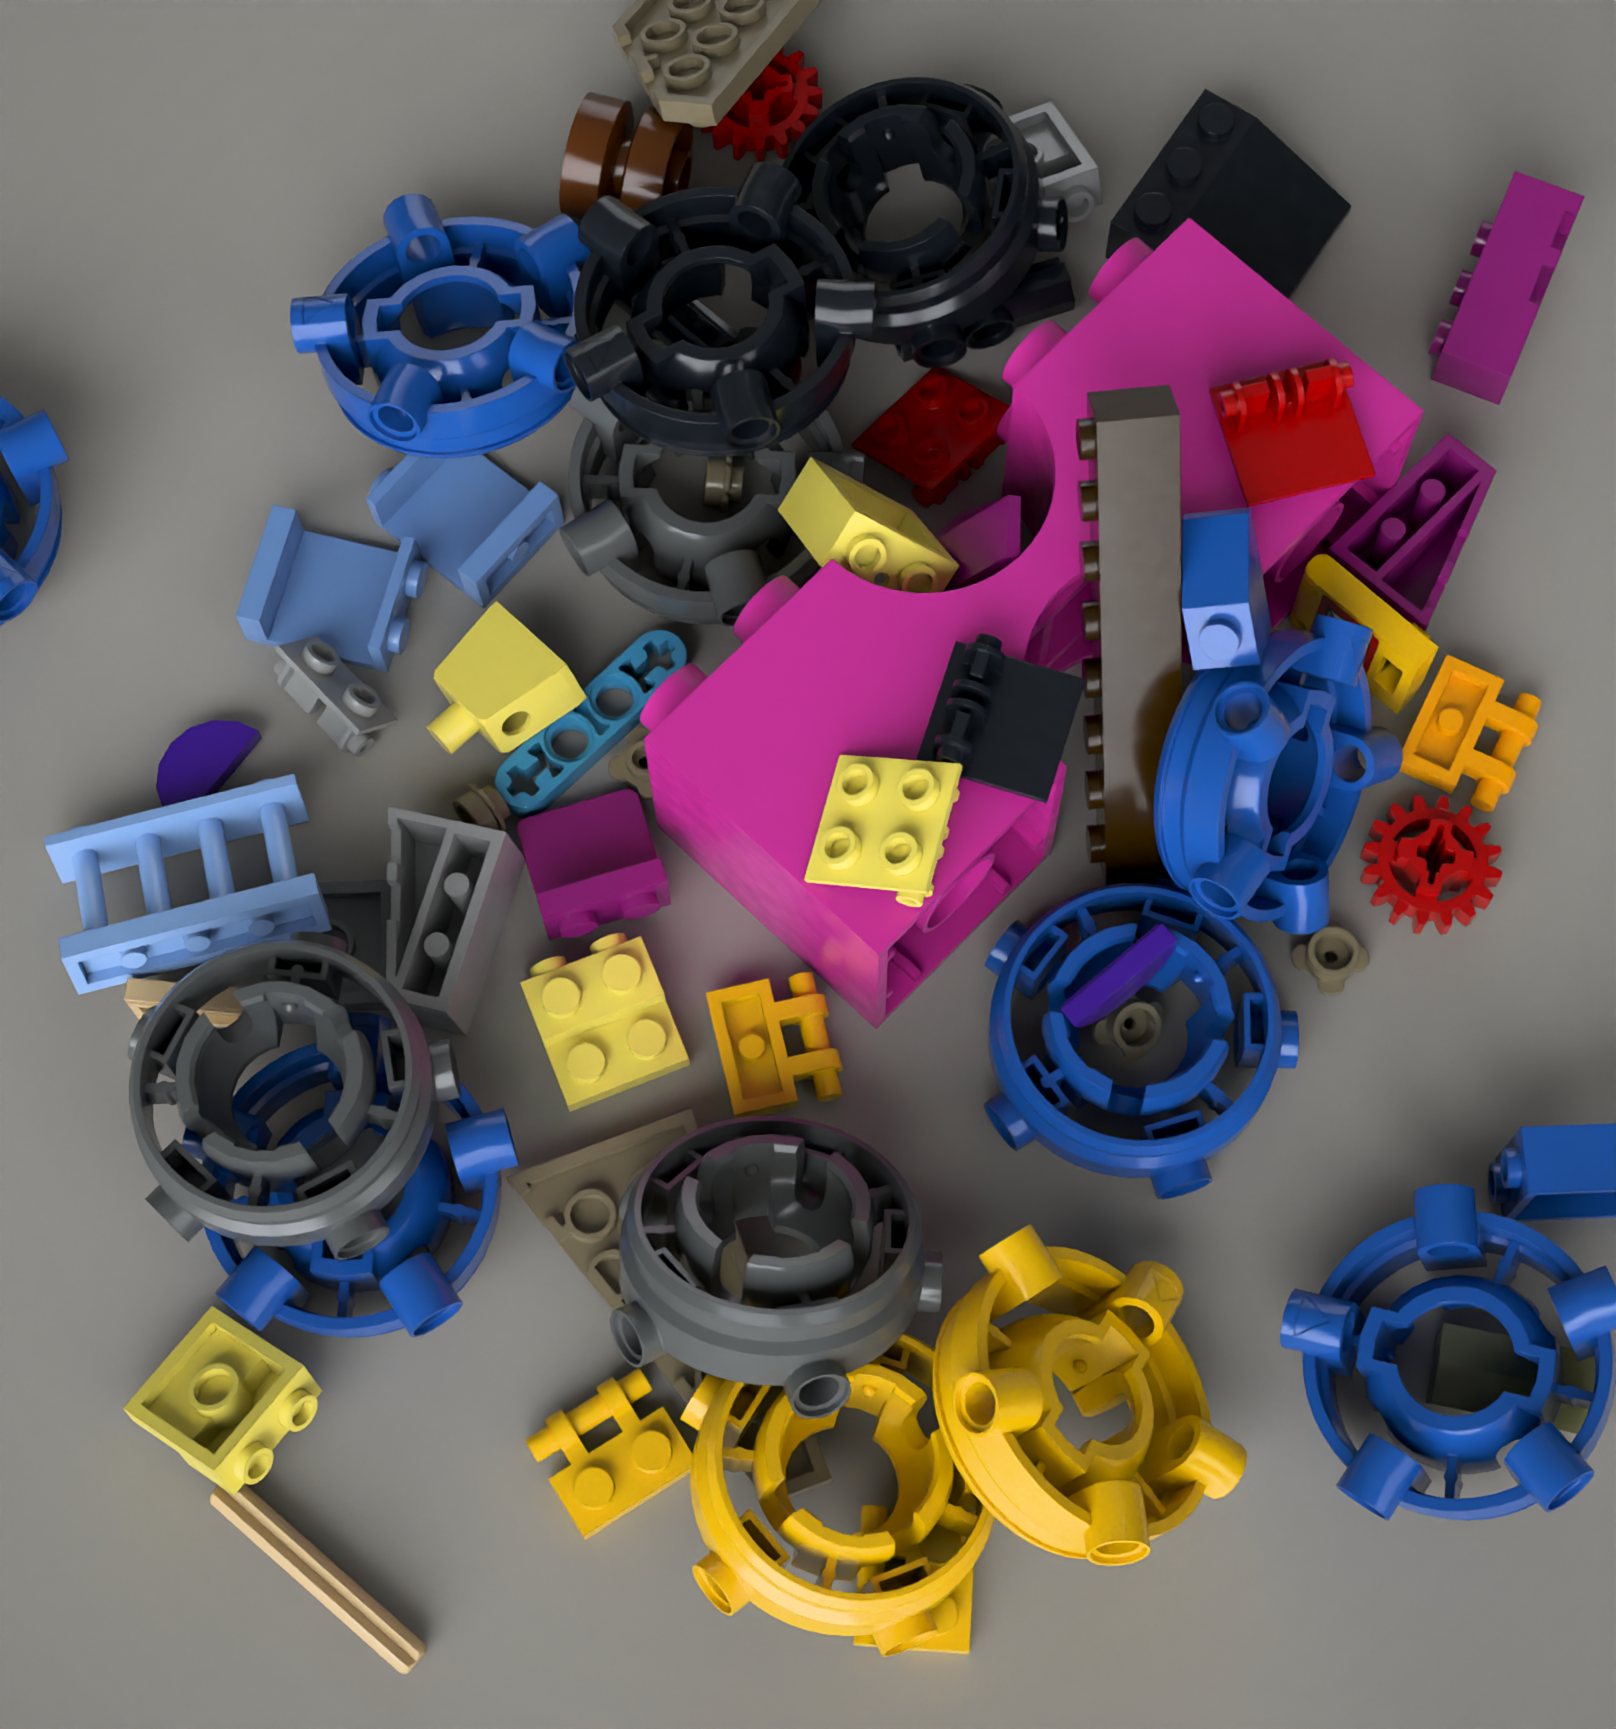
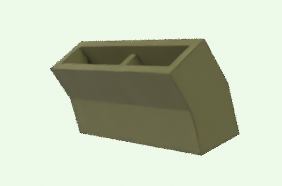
(1478, 1365)

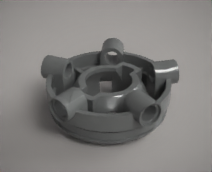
(689, 552)
(208, 1062)
(792, 1311)

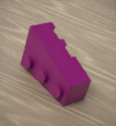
(1505, 289)
(1417, 530)

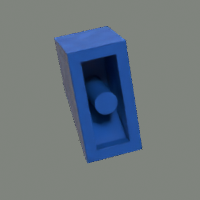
(1223, 590)

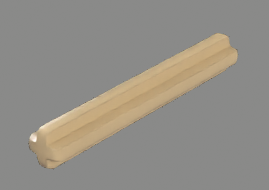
(321, 1577)

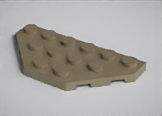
(704, 53)

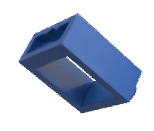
(1556, 1173)

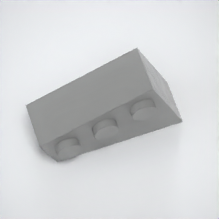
(446, 913)

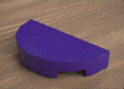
(203, 759)
(1121, 978)

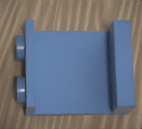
(466, 519)
(330, 590)

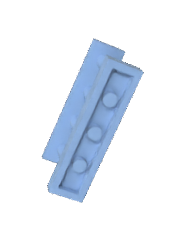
(198, 931)

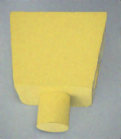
(501, 685)

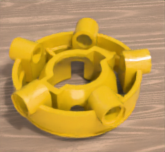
(1108, 1346)
(750, 1563)

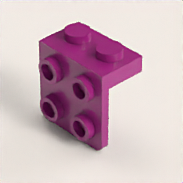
(593, 864)

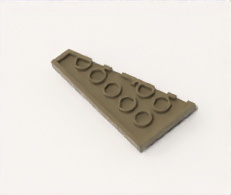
(580, 1206)

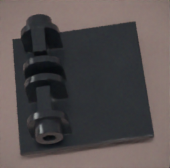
(1001, 719)

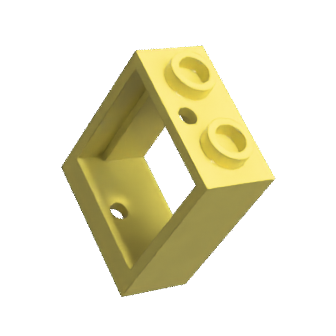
(864, 531)

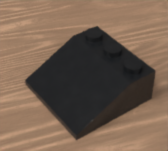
(1240, 189)

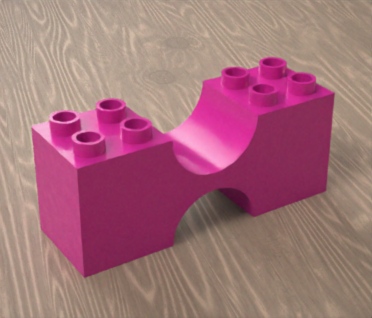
(857, 666)

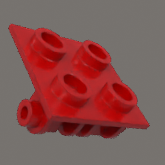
(1292, 431)
(935, 434)

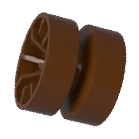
(613, 160)

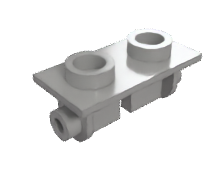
(314, 675)

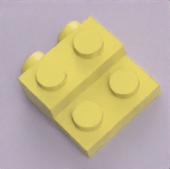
(604, 1020)
(225, 1401)

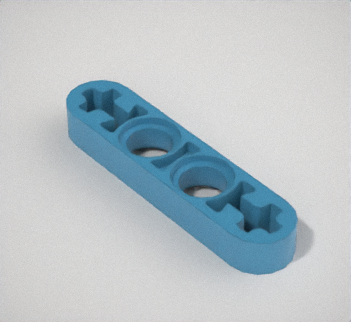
(600, 730)

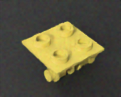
(885, 825)

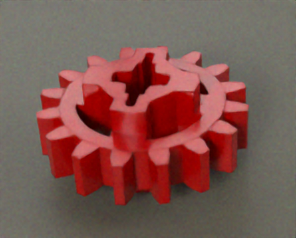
(771, 110)
(1455, 866)

